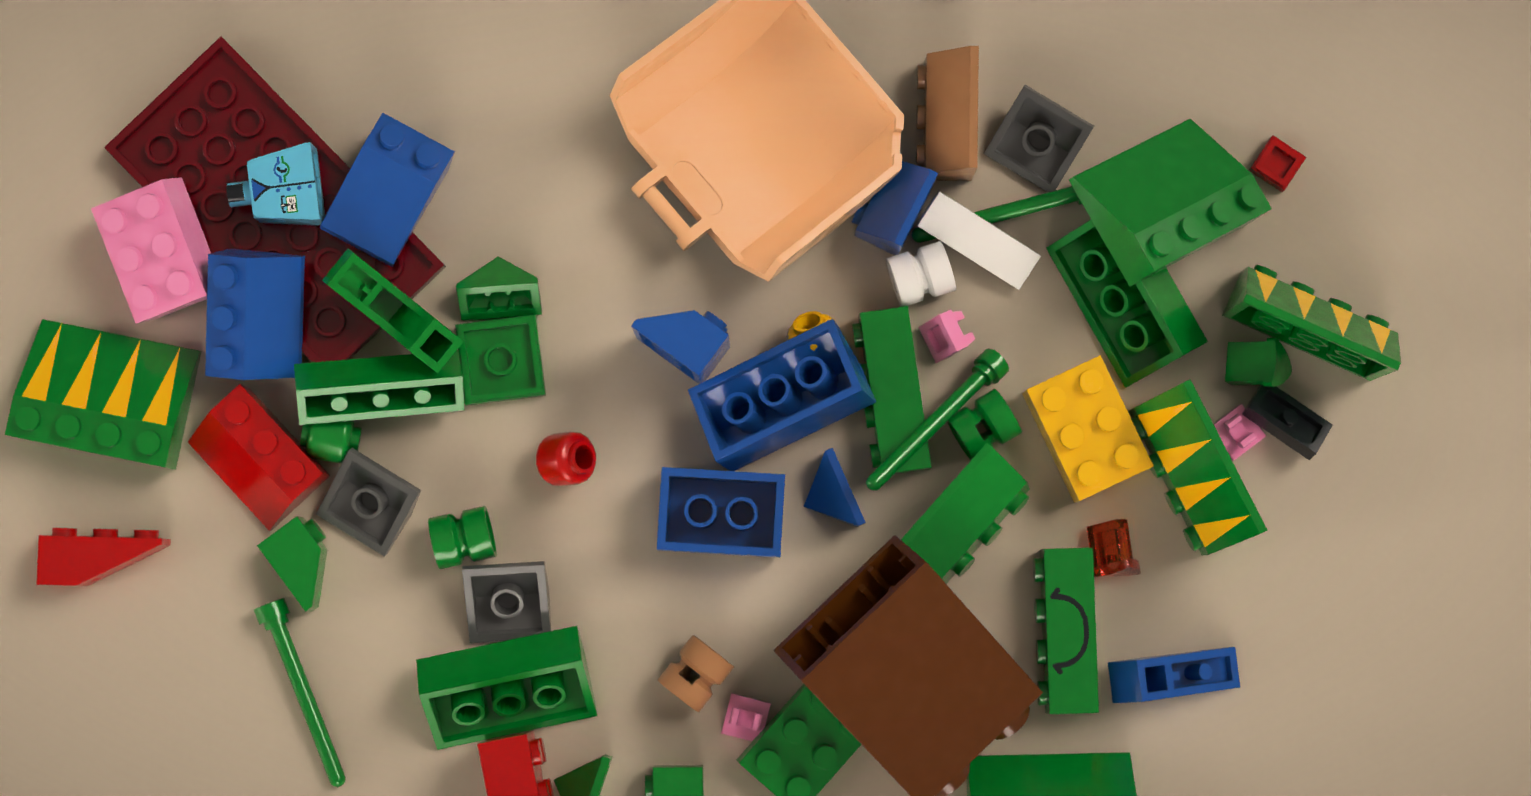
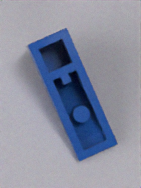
(1173, 675)

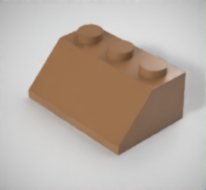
(949, 113)

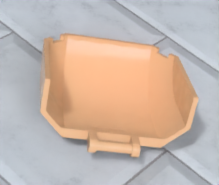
(758, 130)

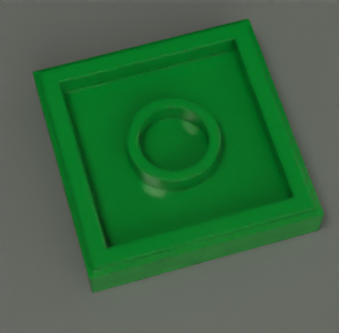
(501, 360)

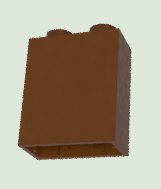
(910, 671)

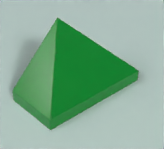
(498, 292)
(586, 779)

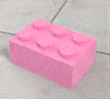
(156, 248)

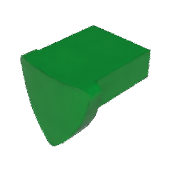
(1257, 363)

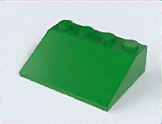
(1168, 199)

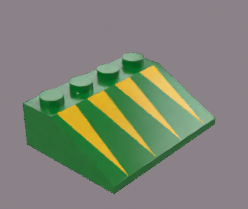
(1313, 324)
(104, 394)
(1196, 470)

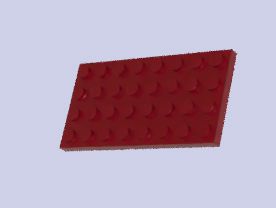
(206, 133)

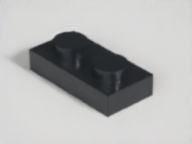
(1287, 420)

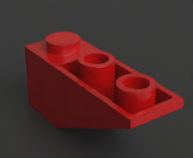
(86, 559)

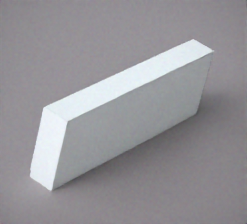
(978, 240)

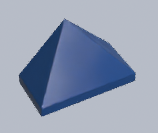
(832, 494)

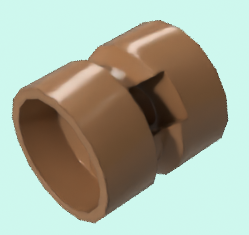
(703, 660)

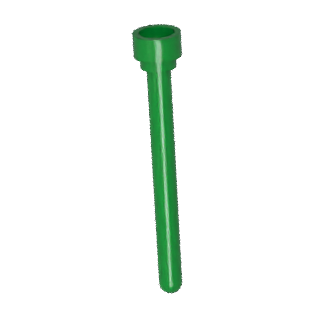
(1015, 209)
(987, 369)
(274, 619)

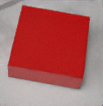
(1277, 163)

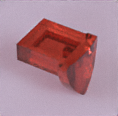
(1112, 549)

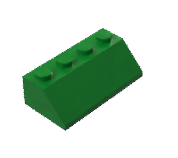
(1135, 325)
(968, 514)
(506, 687)
(1052, 775)

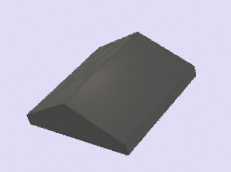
(1038, 139)
(369, 502)
(506, 600)

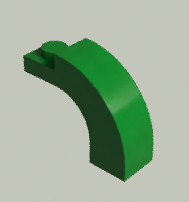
(392, 310)

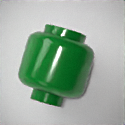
(330, 440)

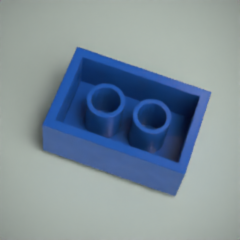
(721, 512)

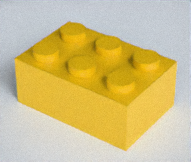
(1087, 429)

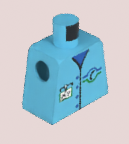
(282, 187)

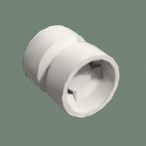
(921, 274)

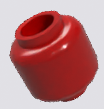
(566, 458)

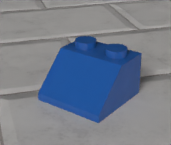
(895, 208)

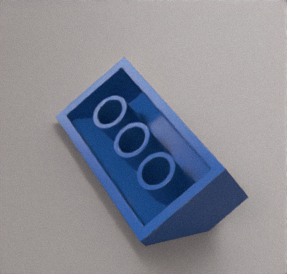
(780, 396)

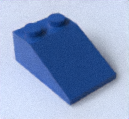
(387, 189)

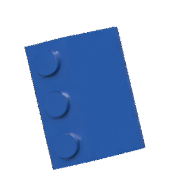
(254, 314)
(686, 340)

